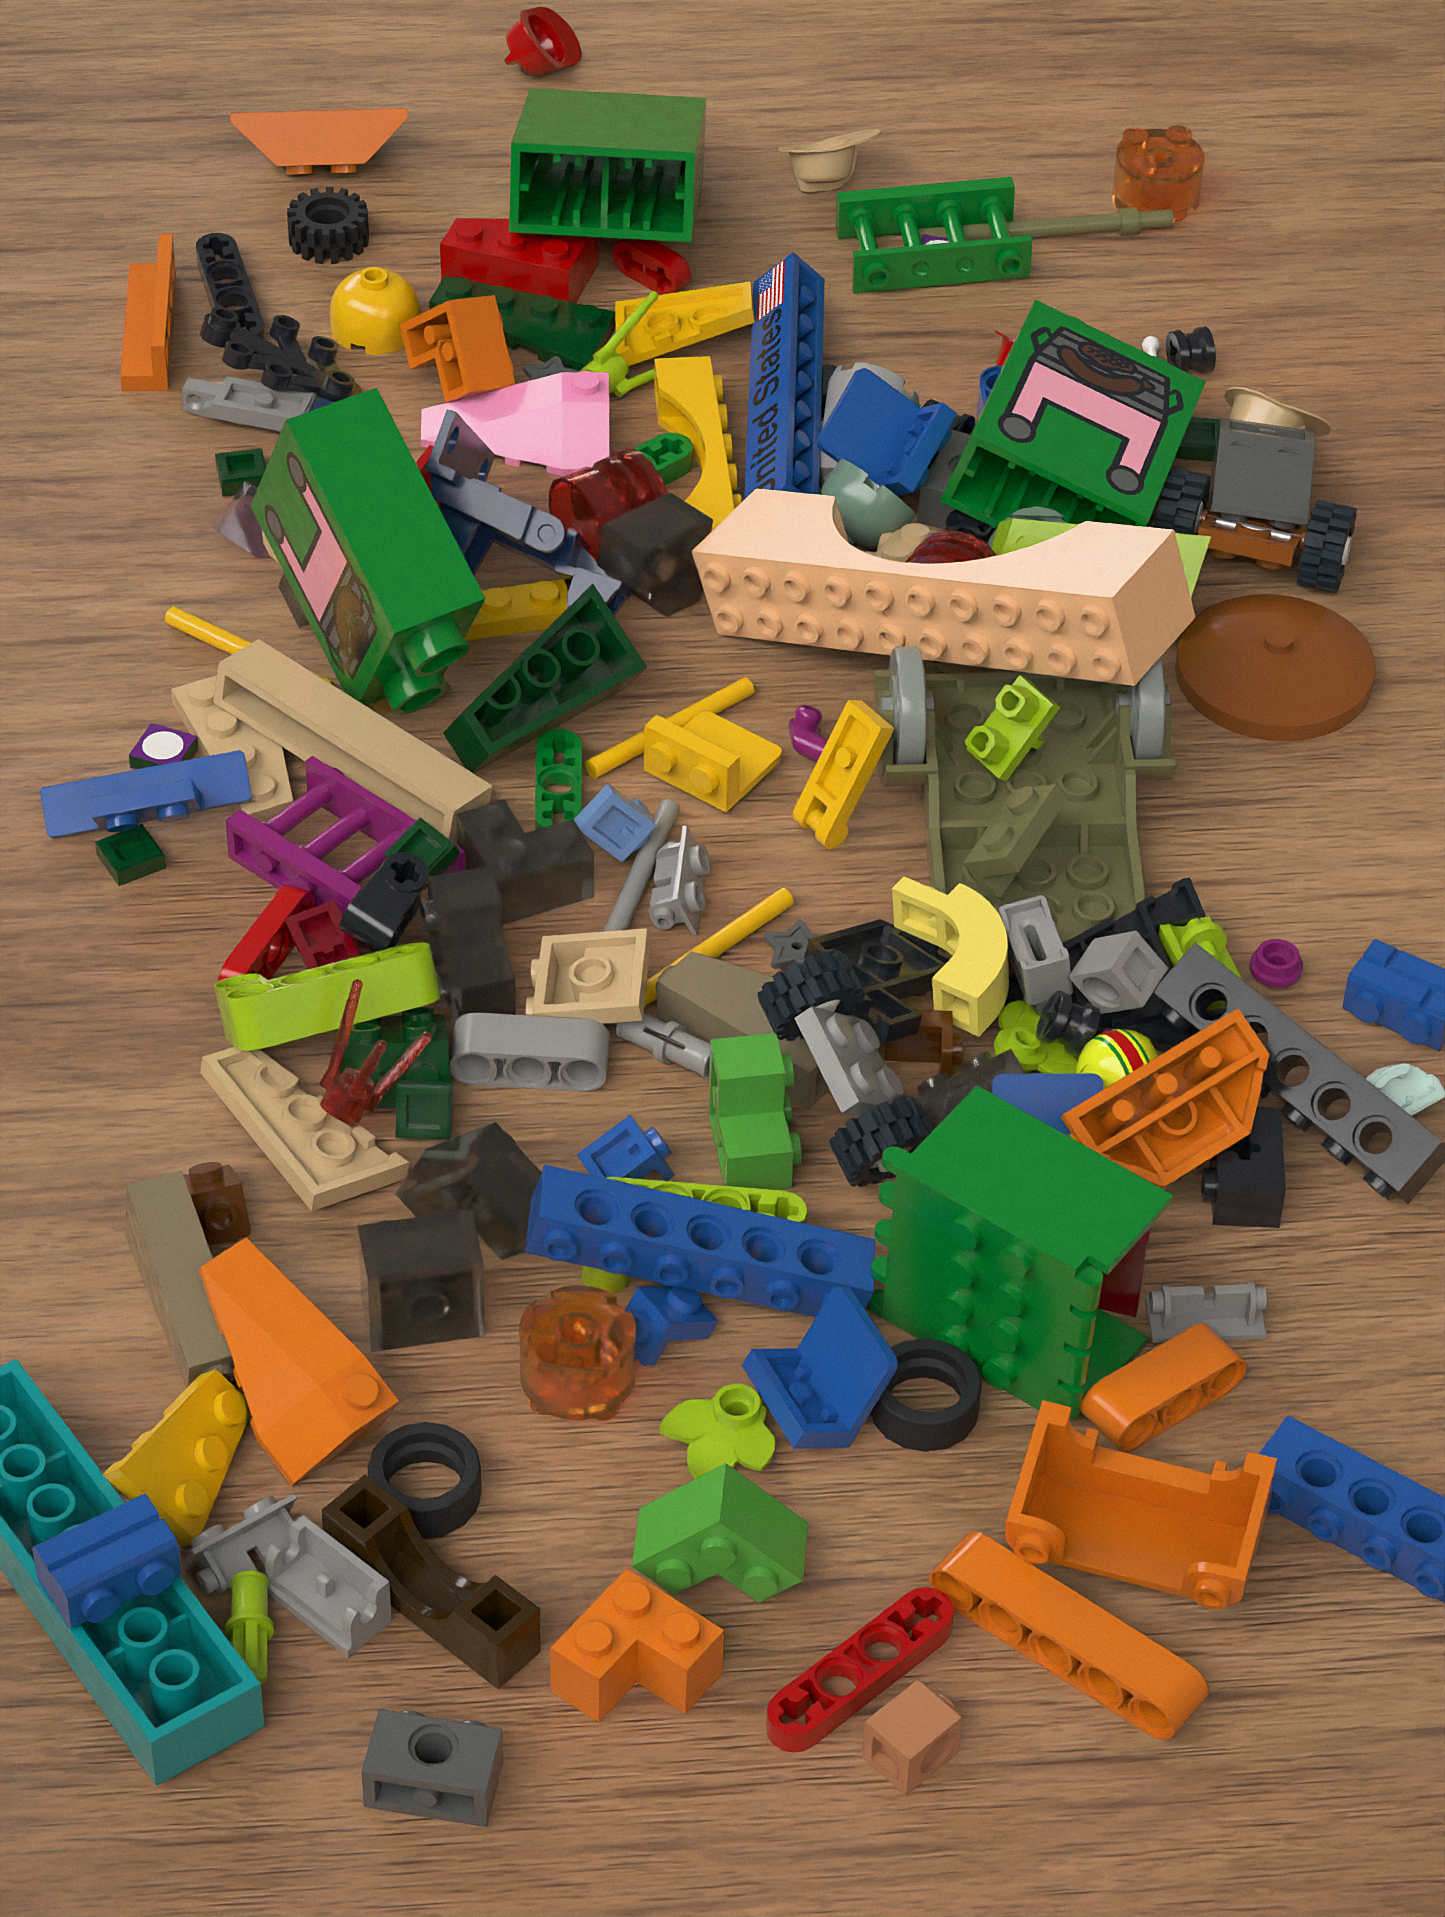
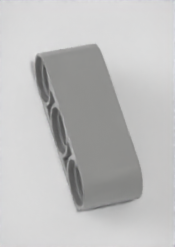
(529, 1052)

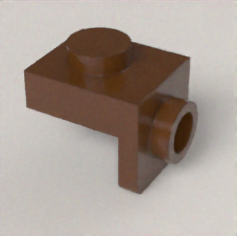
(931, 1044)
(218, 1202)

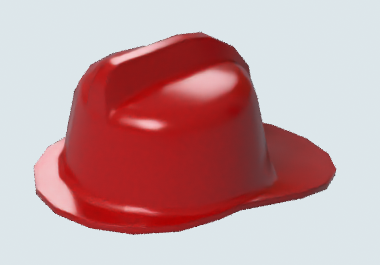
(542, 42)

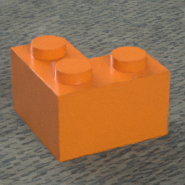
(464, 344)
(634, 1638)

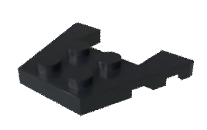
(1172, 908)
(890, 968)

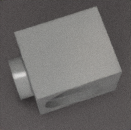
(1118, 972)

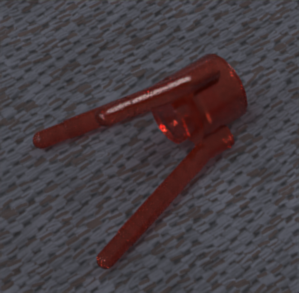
(351, 1092)

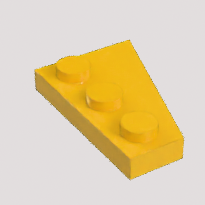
(683, 319)
(186, 1455)

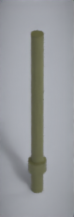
(1125, 221)

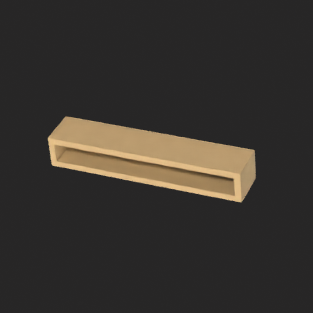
(326, 723)

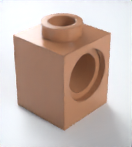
(912, 1736)

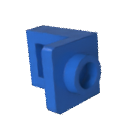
(666, 1316)

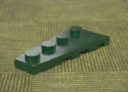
(539, 322)

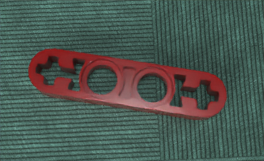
(867, 1674)

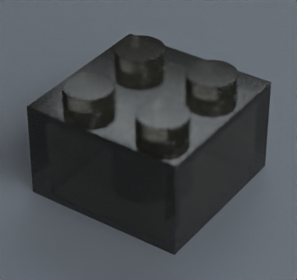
(421, 1280)

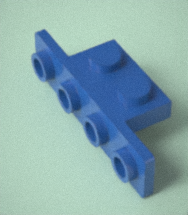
(146, 794)

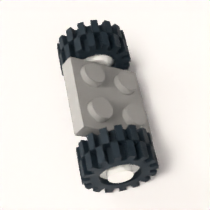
(814, 1004)

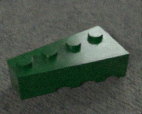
(557, 677)

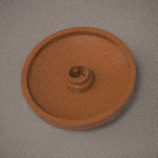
(1275, 667)

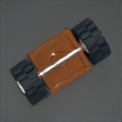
(1323, 541)

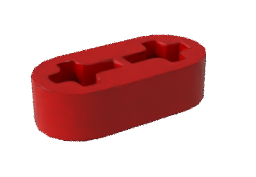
(652, 265)

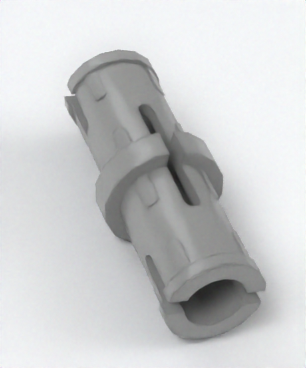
(643, 1033)

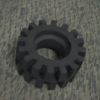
(328, 225)

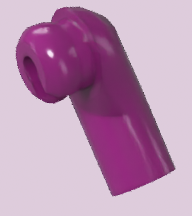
(805, 733)

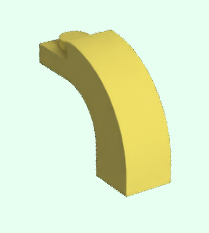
(972, 931)

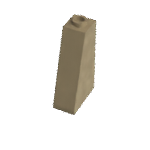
(722, 1002)
(168, 1253)

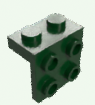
(399, 1035)

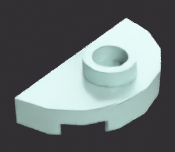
(1407, 1086)

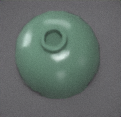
(865, 506)

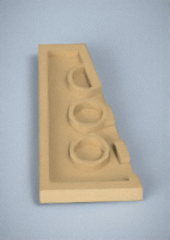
(222, 733)
(307, 1145)

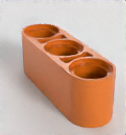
(1163, 1387)

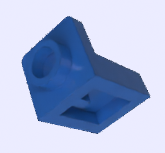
(627, 1153)

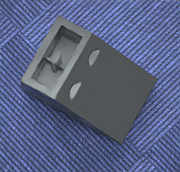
(1262, 472)

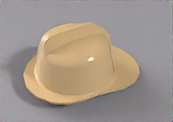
(827, 162)
(1260, 408)

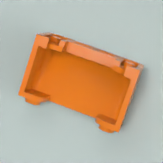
(1137, 1514)

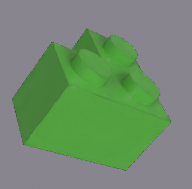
(752, 1112)
(724, 1529)

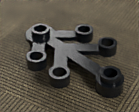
(328, 382)

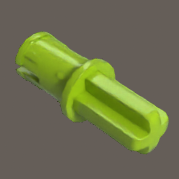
(249, 1621)

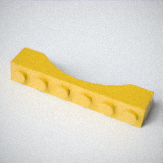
(688, 405)

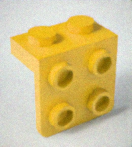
(708, 757)

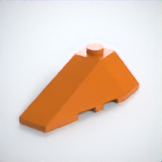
(298, 1371)

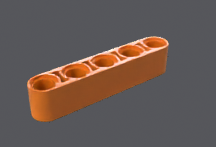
(1070, 1636)

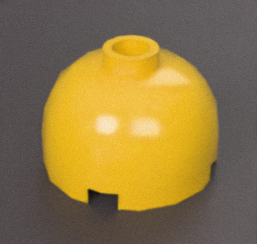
(370, 308)

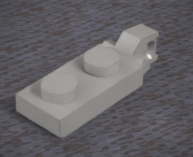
(244, 402)

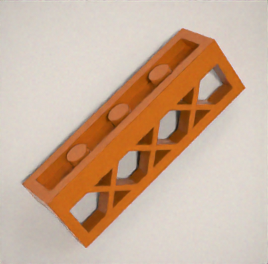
(149, 321)

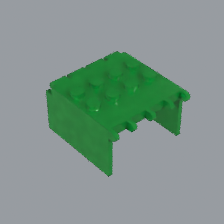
(1006, 1249)

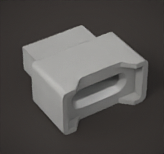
(1036, 951)

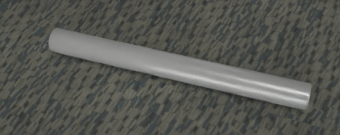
(642, 868)

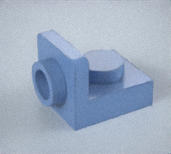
(616, 822)

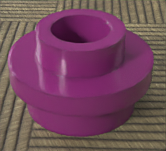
(1276, 963)

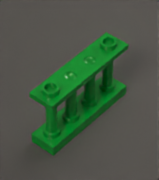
(928, 206)

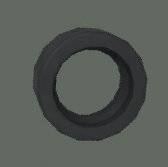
(930, 1429)
(432, 1444)

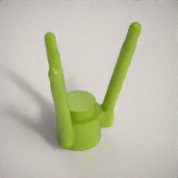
(608, 361)

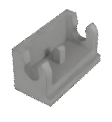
(328, 1587)

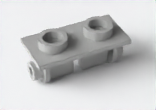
(679, 883)
(1229, 1311)
(225, 1552)

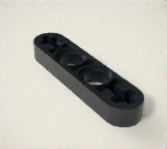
(228, 267)

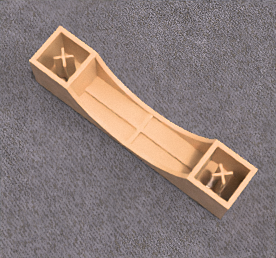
(1070, 607)

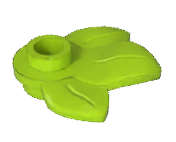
(1018, 1032)
(717, 1434)

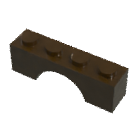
(479, 1623)

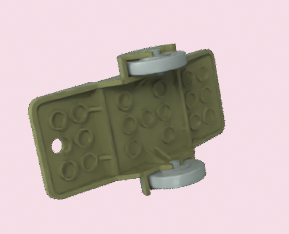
(1092, 750)

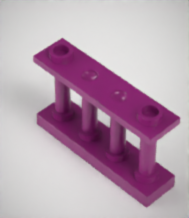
(278, 861)

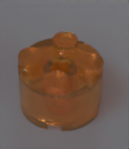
(1158, 170)
(577, 1354)

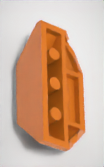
(319, 136)
(1179, 1104)

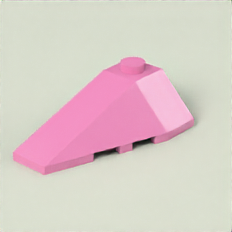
(541, 421)

